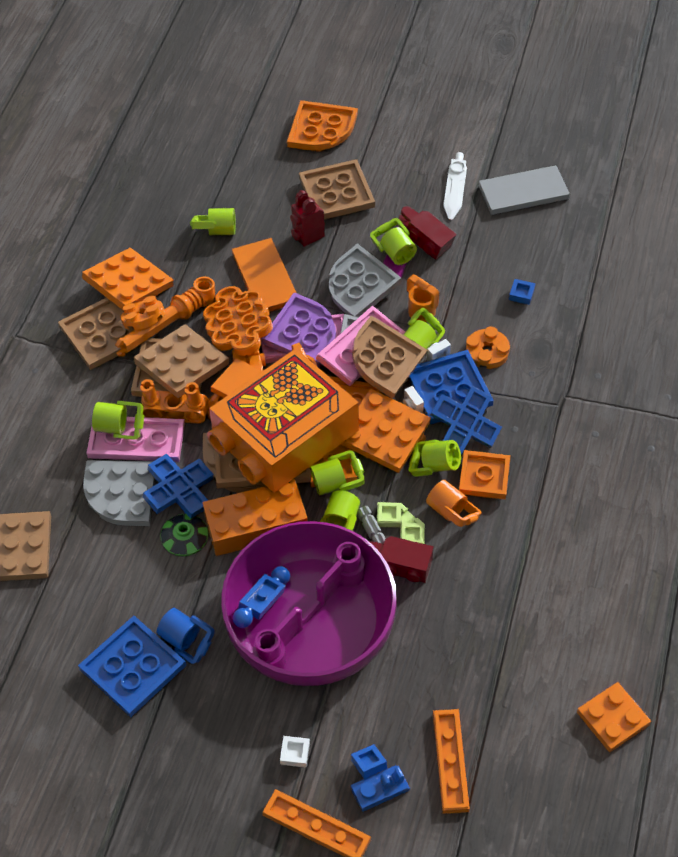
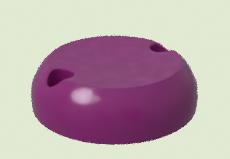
(331, 610)

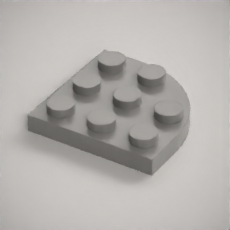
(360, 281)
(117, 491)

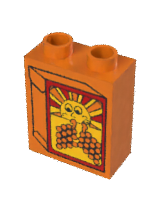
(283, 421)

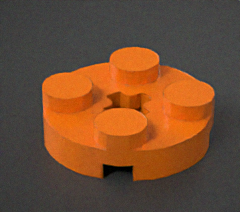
(142, 313)
(493, 339)

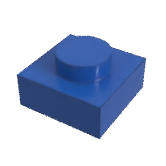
(522, 291)
(369, 761)

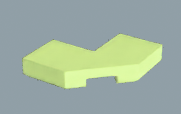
(398, 516)

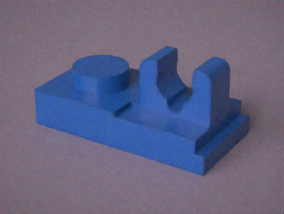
(379, 788)

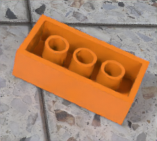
(247, 515)

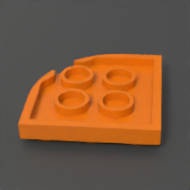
(321, 126)

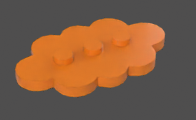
(237, 320)

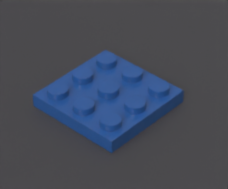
(447, 376)
(132, 666)

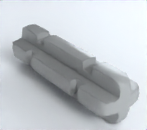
(370, 525)

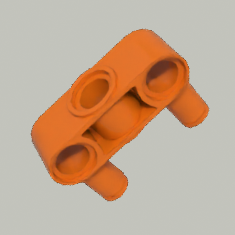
(163, 404)

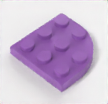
(302, 323)

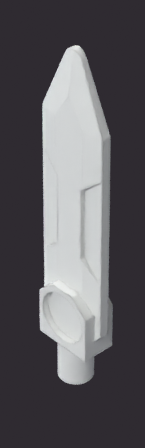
(455, 186)

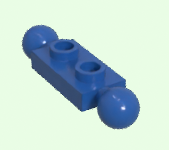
(261, 597)

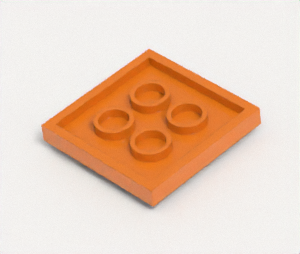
(127, 278)
(387, 430)

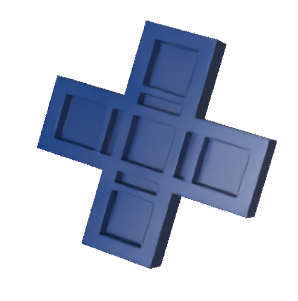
(467, 419)
(177, 485)

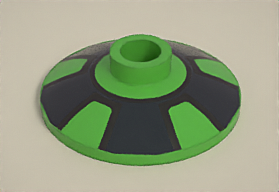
(186, 542)

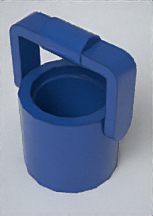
(182, 631)

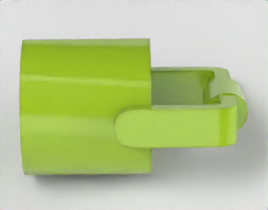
(218, 221)
(395, 241)
(422, 332)
(113, 417)
(436, 457)
(330, 475)
(342, 509)

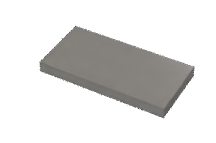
(523, 190)

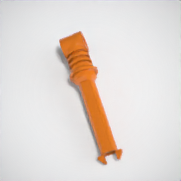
(181, 307)

